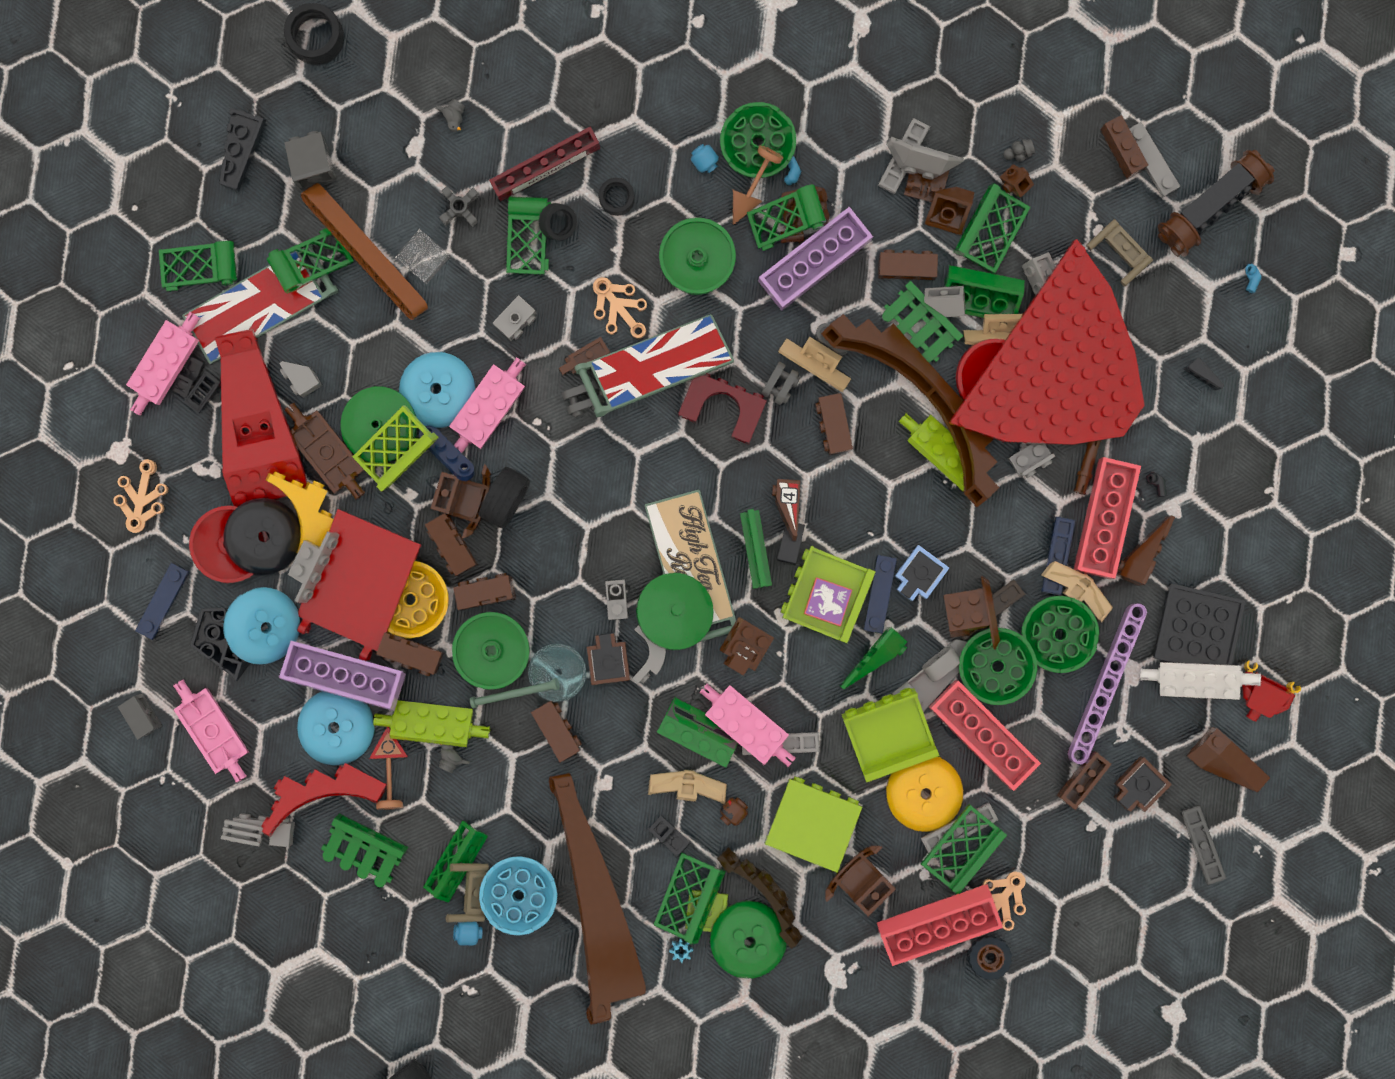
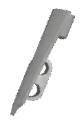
(935, 674)

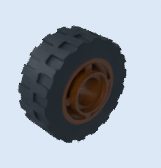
(1001, 961)

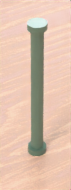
(554, 684)

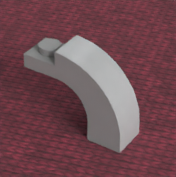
(654, 662)

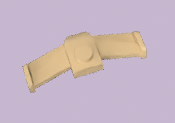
(1079, 587)
(687, 785)

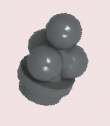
(1020, 150)

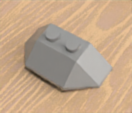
(921, 159)

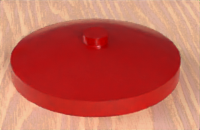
(974, 363)
(208, 547)

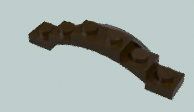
(769, 889)

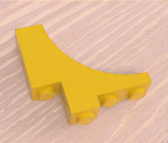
(307, 504)

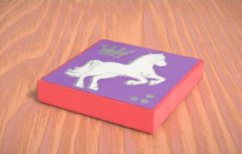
(827, 601)

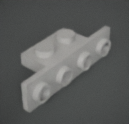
(310, 564)

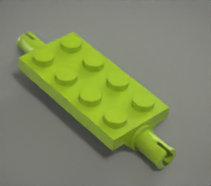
(936, 445)
(431, 724)

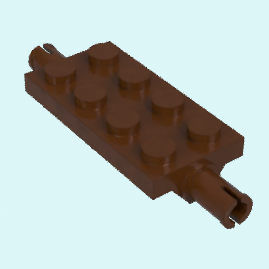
(325, 451)

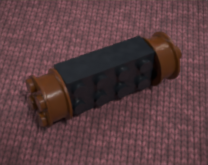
(1246, 176)

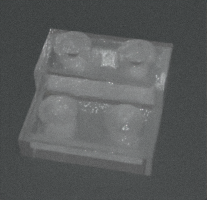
(422, 256)

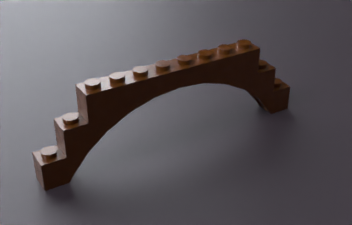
(900, 354)

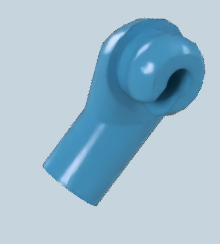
(794, 172)
(1254, 277)

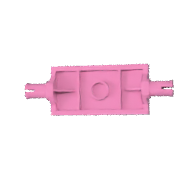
(163, 362)
(487, 406)
(747, 725)
(211, 730)

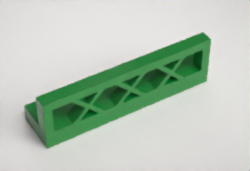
(467, 851)

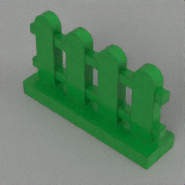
(931, 325)
(377, 843)

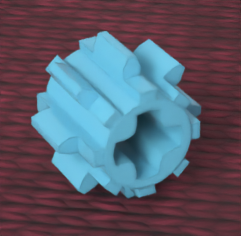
(675, 950)

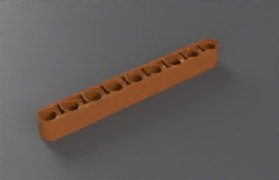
(364, 251)

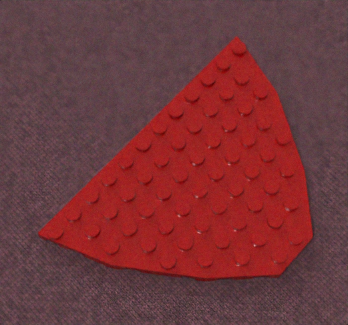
(1063, 367)

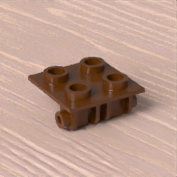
(924, 188)

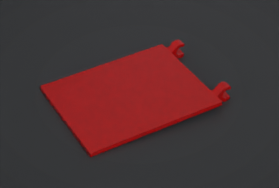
(360, 582)

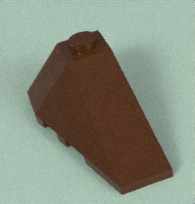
(1139, 562)
(1225, 759)

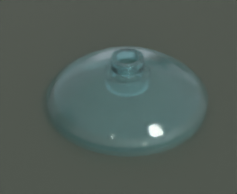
(555, 657)

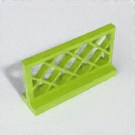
(406, 460)

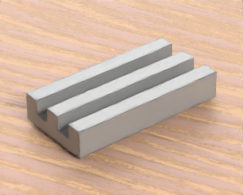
(226, 830)

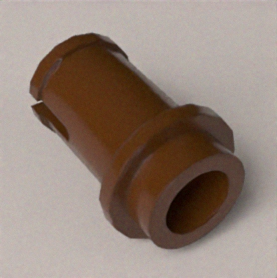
(794, 238)

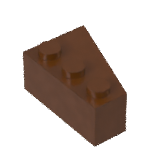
(450, 545)
(484, 591)
(409, 653)

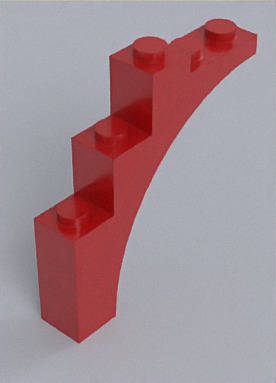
(318, 785)

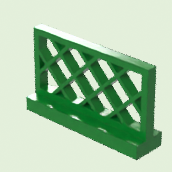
(977, 221)
(755, 549)
(978, 856)
(704, 904)

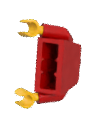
(1268, 698)

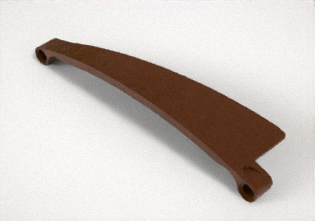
(608, 945)

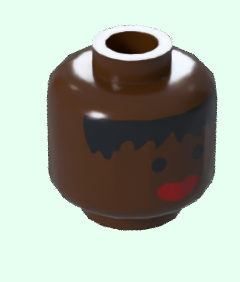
(733, 811)

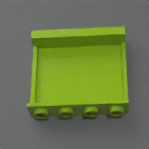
(833, 570)
(890, 734)
(813, 824)

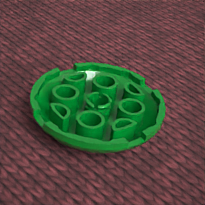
(753, 122)
(1078, 628)
(993, 686)
(744, 921)

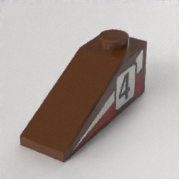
(787, 501)

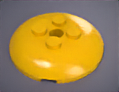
(429, 604)
(931, 812)

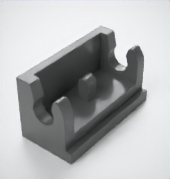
(140, 716)

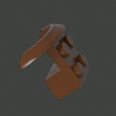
(461, 498)
(972, 611)
(862, 882)

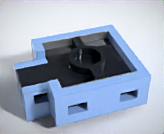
(920, 574)

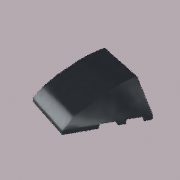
(211, 643)

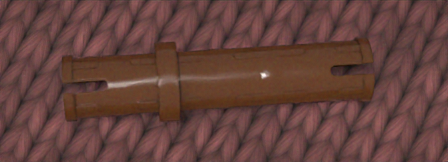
(1084, 474)

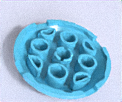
(433, 369)
(244, 624)
(354, 731)
(512, 914)

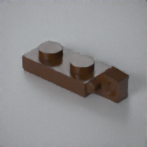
(585, 354)

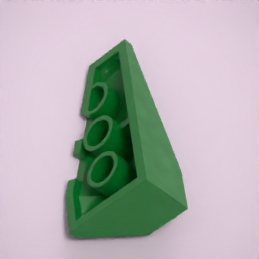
(882, 651)

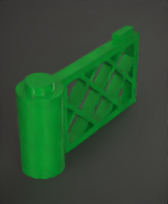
(526, 209)
(809, 211)
(222, 265)
(286, 267)

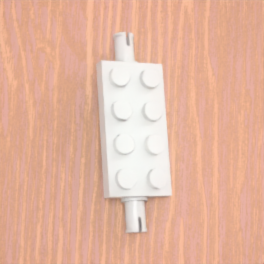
(1200, 680)

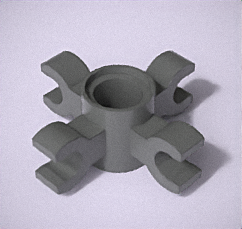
(448, 216)

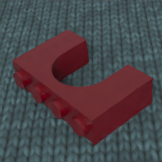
(706, 387)

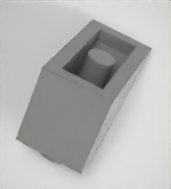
(946, 300)

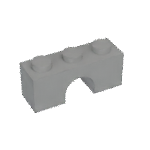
(281, 837)

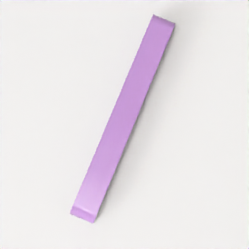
(1114, 676)

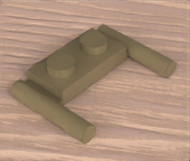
(1125, 247)
(472, 906)

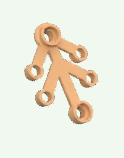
(618, 305)
(140, 499)
(1001, 899)

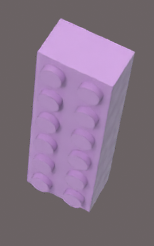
(815, 258)
(342, 675)

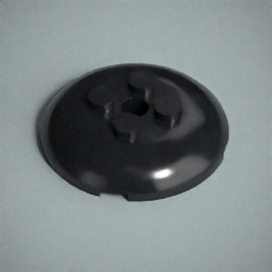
(243, 542)

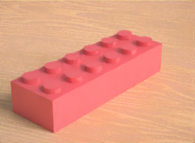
(1107, 518)
(984, 735)
(939, 925)

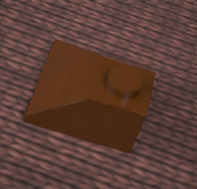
(950, 209)

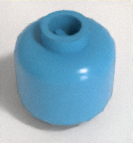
(704, 158)
(467, 933)

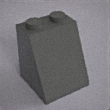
(309, 160)

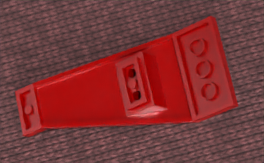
(247, 403)

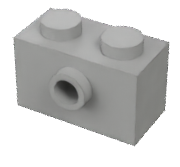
(515, 318)

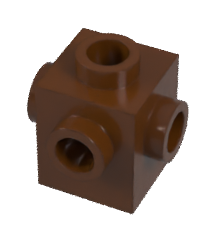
(1016, 180)

